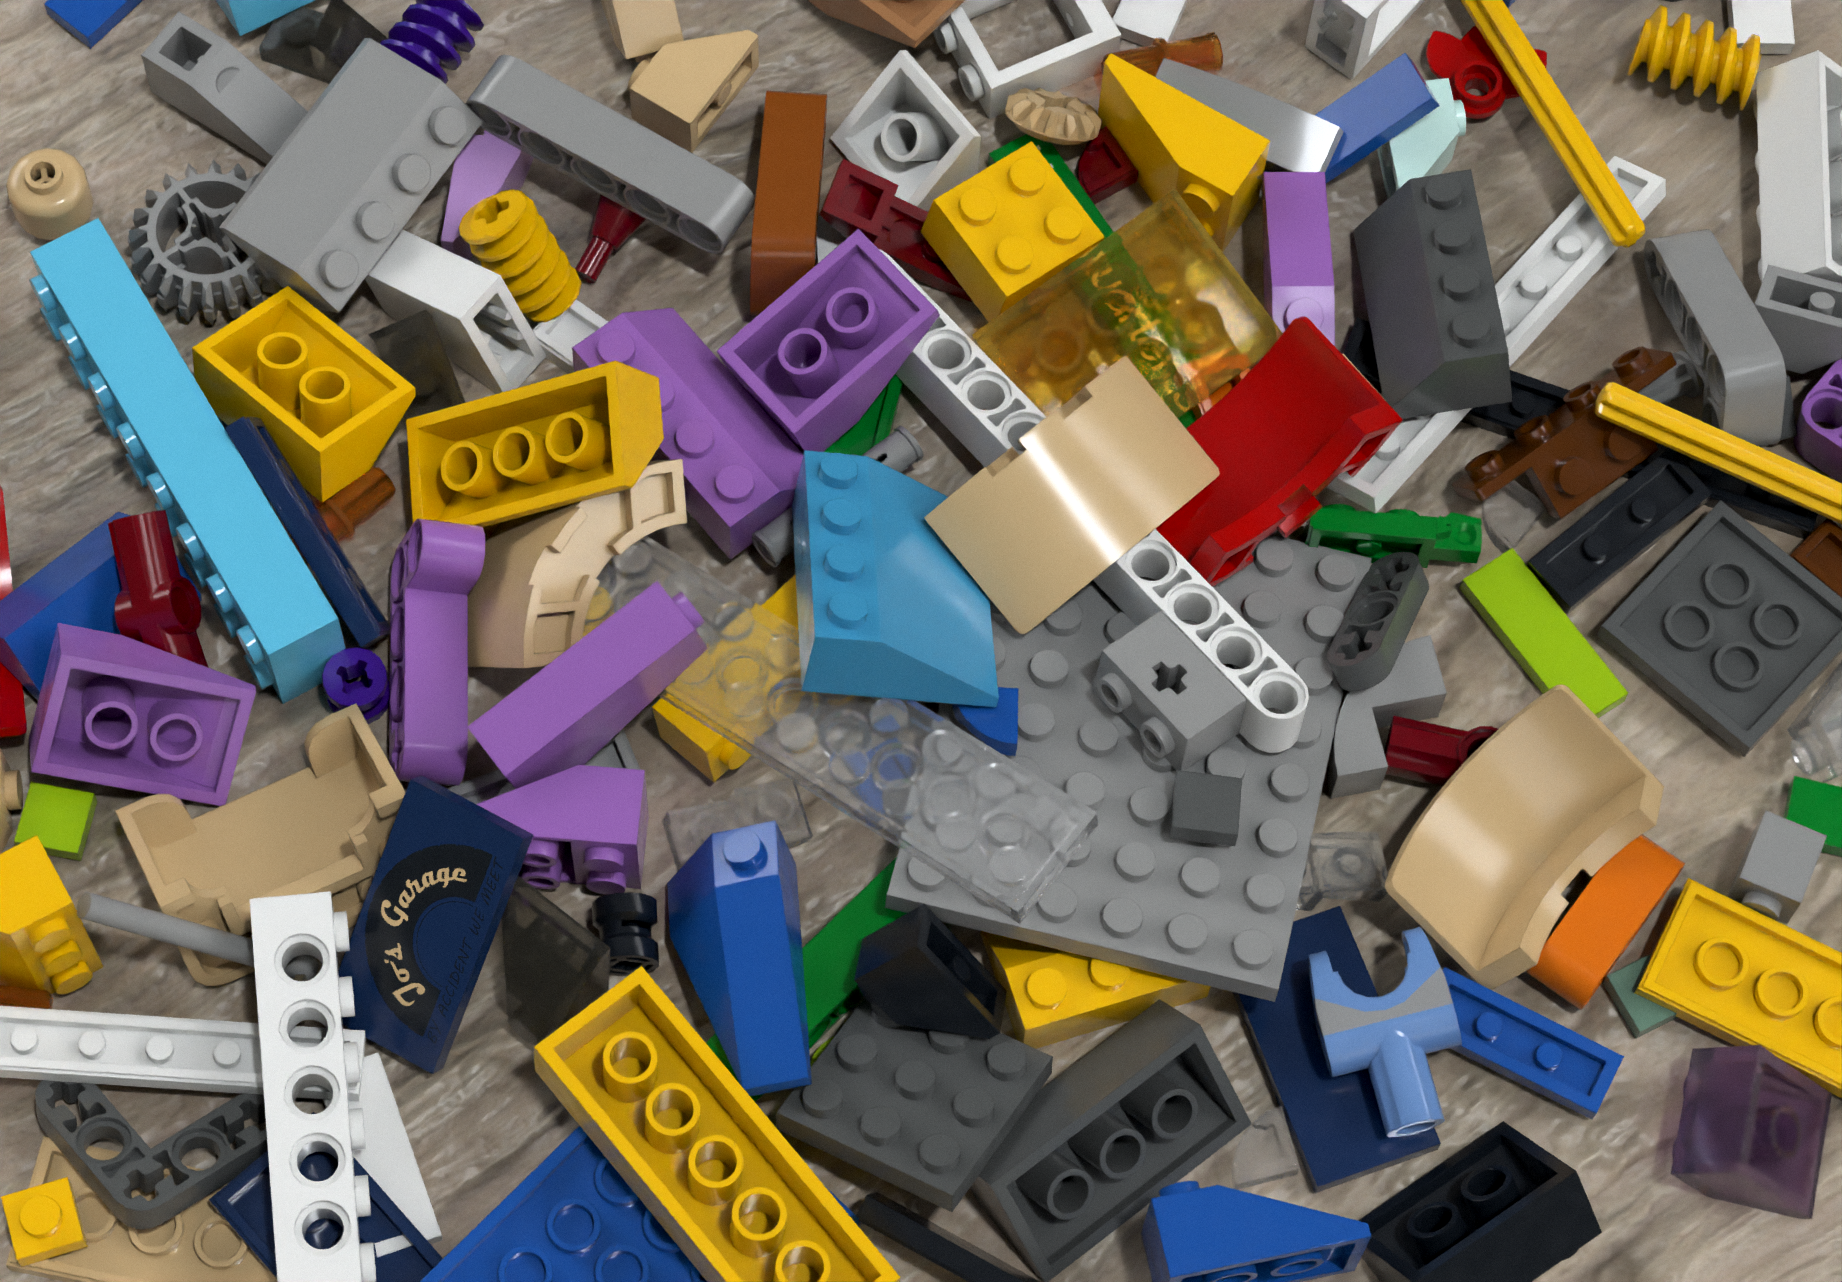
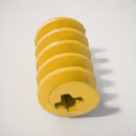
(1697, 56)
(517, 245)

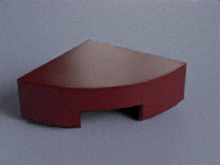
(1105, 167)

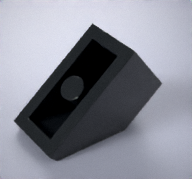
(929, 978)

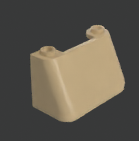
(288, 838)

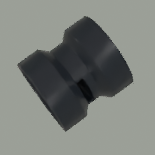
(626, 927)

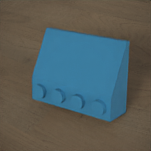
(881, 592)

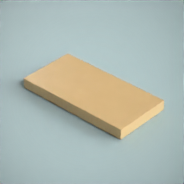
(186, 1248)

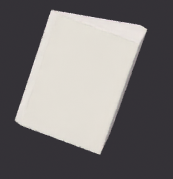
(910, 134)

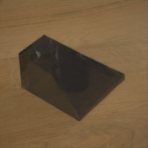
(548, 964)

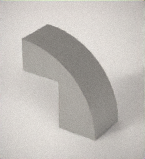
(1410, 691)

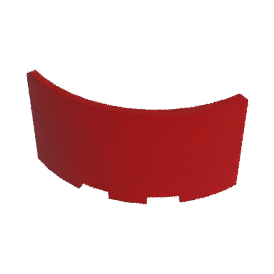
(1276, 447)

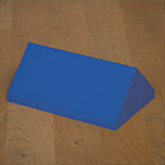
(71, 590)

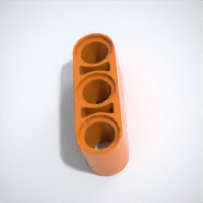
(1605, 920)

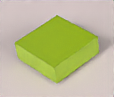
(58, 818)

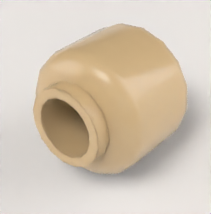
(49, 193)

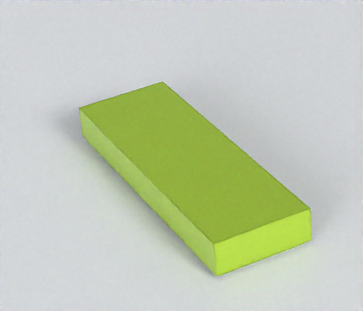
(1540, 633)

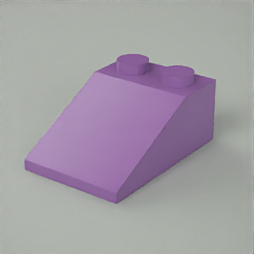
(830, 343)
(137, 718)

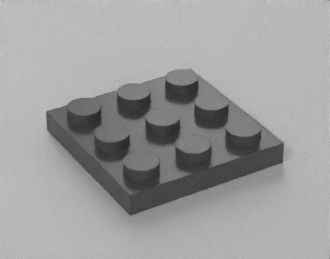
(1729, 628)
(914, 1102)

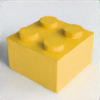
(1009, 230)

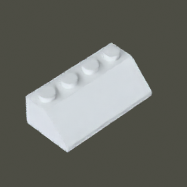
(1800, 166)

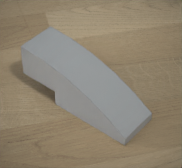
(1296, 137)

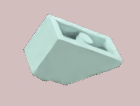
(1425, 145)

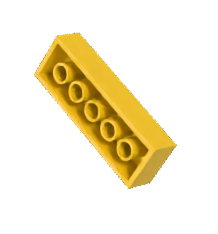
(699, 1145)

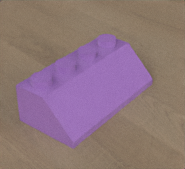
(733, 455)

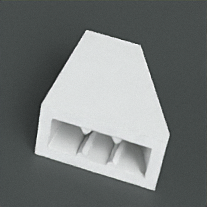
(469, 306)

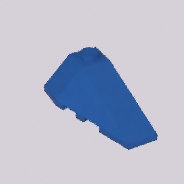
(742, 948)

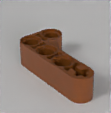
(786, 194)

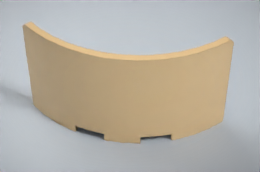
(1075, 498)
(546, 567)
(1515, 830)

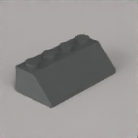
(1433, 299)
(1109, 1138)

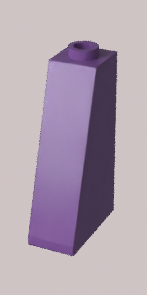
(592, 688)

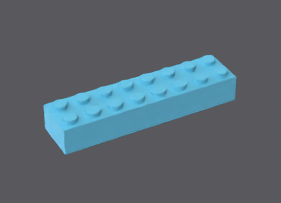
(186, 461)

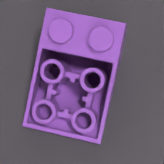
(584, 827)

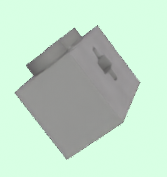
(1169, 692)

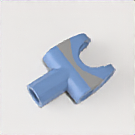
(1389, 1034)

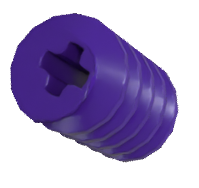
(432, 32)

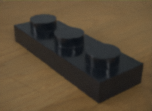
(1619, 530)

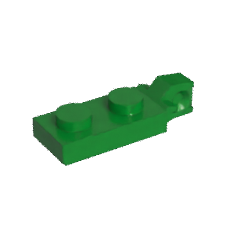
(1398, 530)

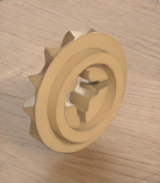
(1053, 116)

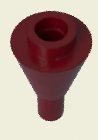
(610, 229)

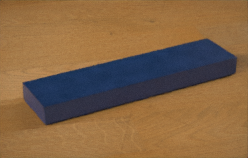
(309, 530)

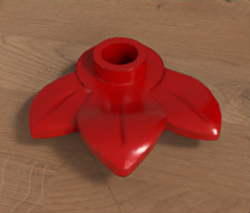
(1469, 66)

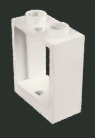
(1354, 30)
(1051, 70)

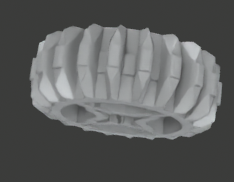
(196, 270)

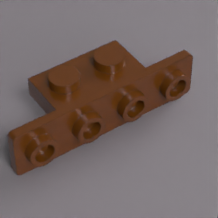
(1572, 449)

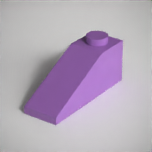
(1297, 250)

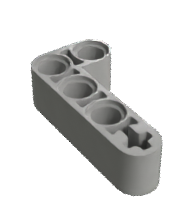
(1721, 335)

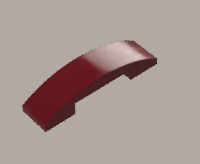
(893, 225)

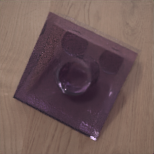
(1751, 1130)

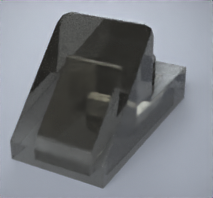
(317, 41)
(418, 355)

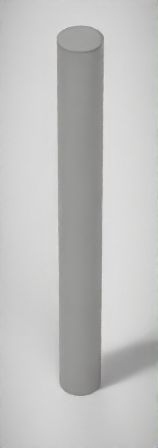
(180, 932)

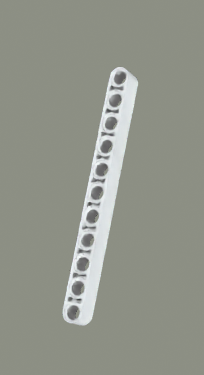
(1179, 591)

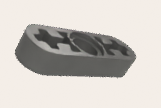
(1378, 621)

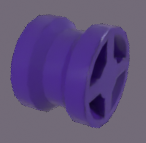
(369, 693)

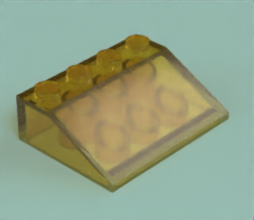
(1143, 293)

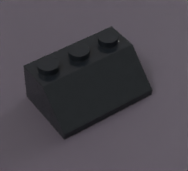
(1483, 1216)

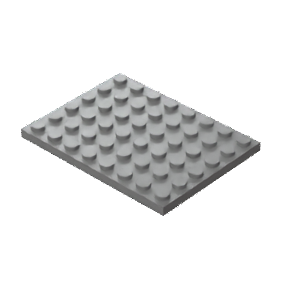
(1130, 889)

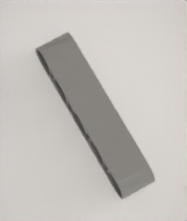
(611, 154)

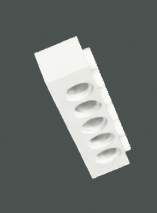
(281, 931)

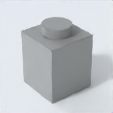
(1777, 867)

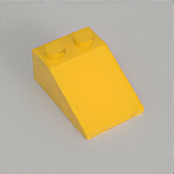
(1183, 147)

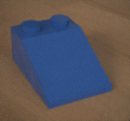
(1245, 1238)

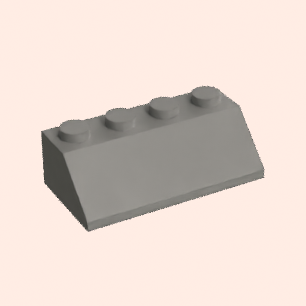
(351, 175)

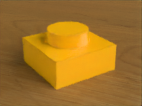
(44, 1221)

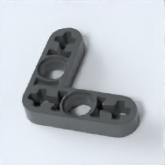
(144, 1167)

